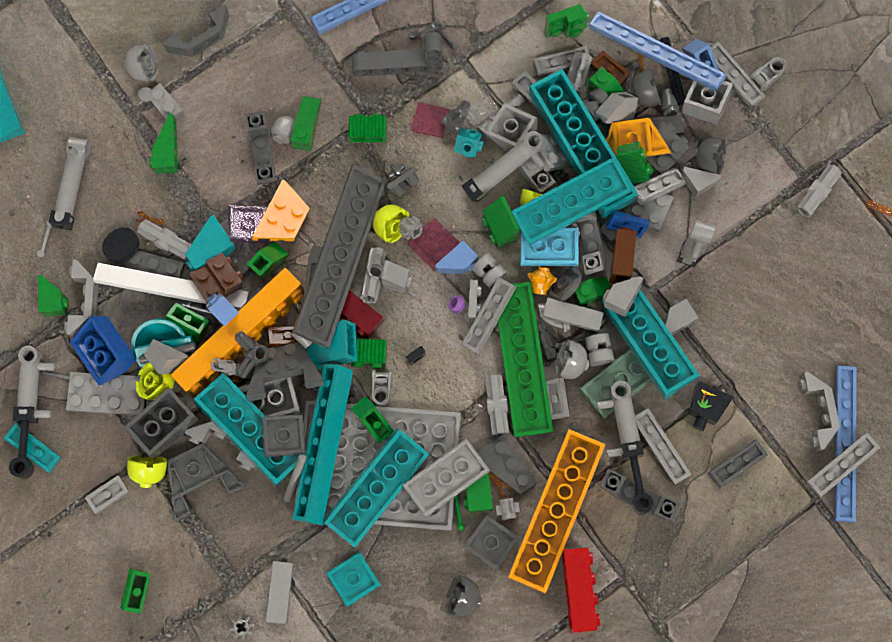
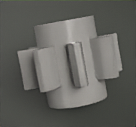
(410, 227)
(507, 509)
(248, 626)

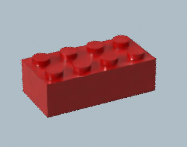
(579, 590)

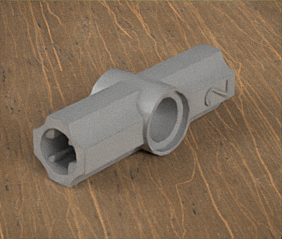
(819, 190)
(163, 239)
(371, 283)
(497, 405)

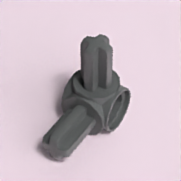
(455, 118)
(252, 353)

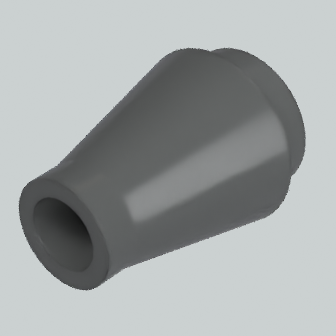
(669, 104)

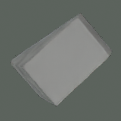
(699, 181)
(164, 358)

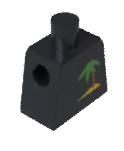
(708, 405)

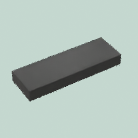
(737, 463)

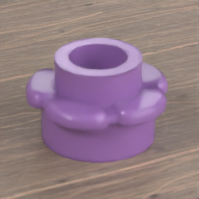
(457, 304)

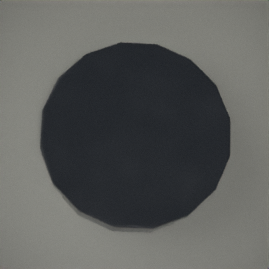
(120, 245)

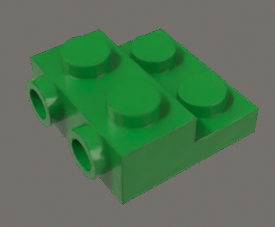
(570, 21)

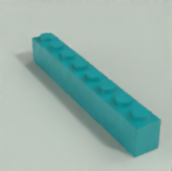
(322, 445)

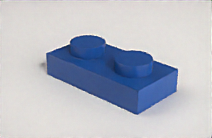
(618, 220)

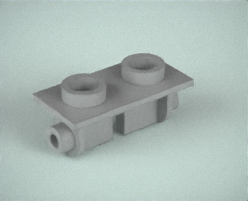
(578, 70)

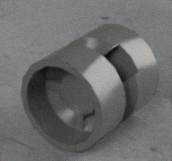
(594, 101)

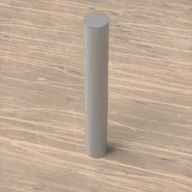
(294, 478)

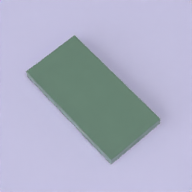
(624, 369)

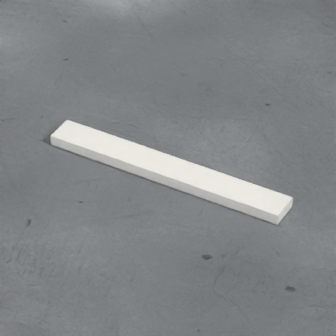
(158, 284)

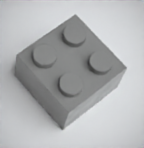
(706, 103)

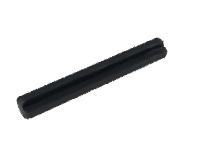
(674, 79)

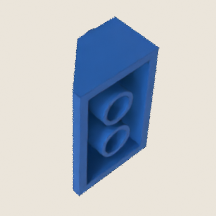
(102, 349)

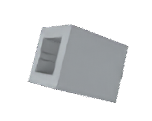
(617, 107)
(536, 177)

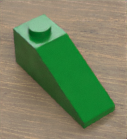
(306, 123)
(165, 149)

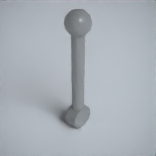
(41, 253)

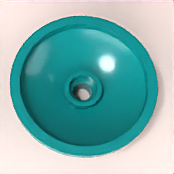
(155, 329)

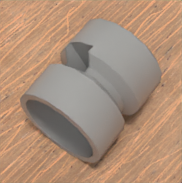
(492, 275)
(603, 354)

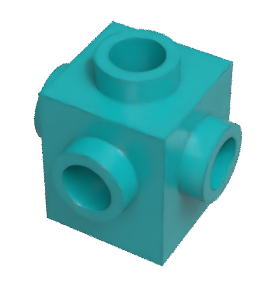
(468, 142)

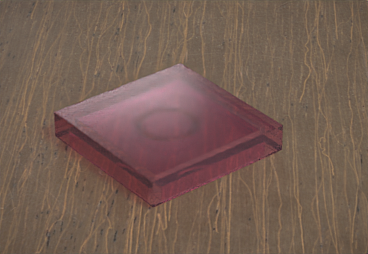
(433, 243)

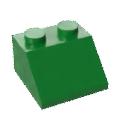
(500, 223)

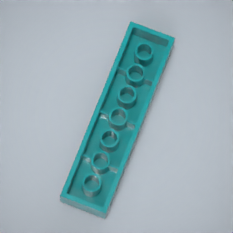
(575, 130)

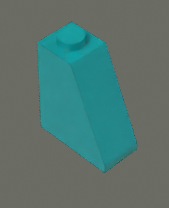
(209, 243)
(341, 350)

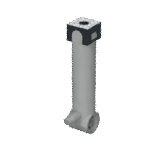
(77, 152)
(514, 158)
(696, 242)

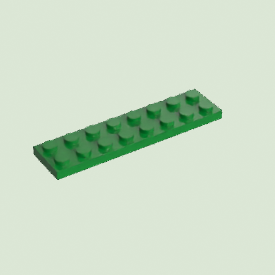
(524, 365)

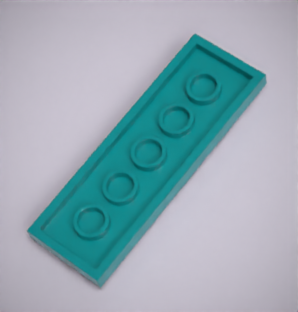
(572, 201)

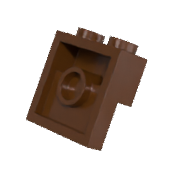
(217, 277)

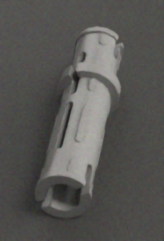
(228, 367)

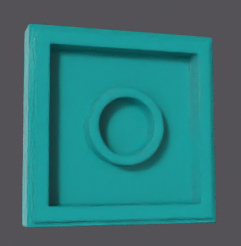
(353, 579)

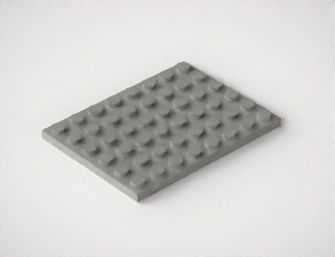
(432, 430)

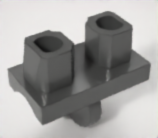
(409, 175)

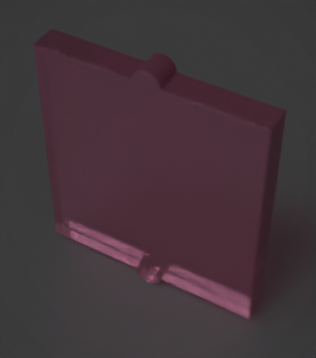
(428, 120)

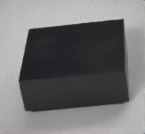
(415, 356)

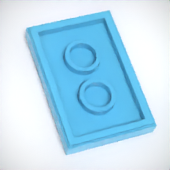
(553, 250)

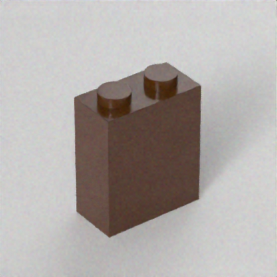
(622, 255)

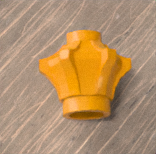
(541, 280)

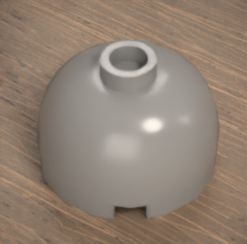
(141, 63)
(572, 360)

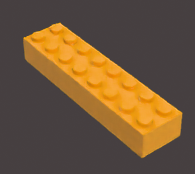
(252, 319)
(556, 511)

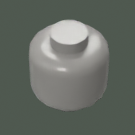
(282, 129)

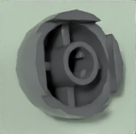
(645, 89)
(710, 155)
(463, 597)

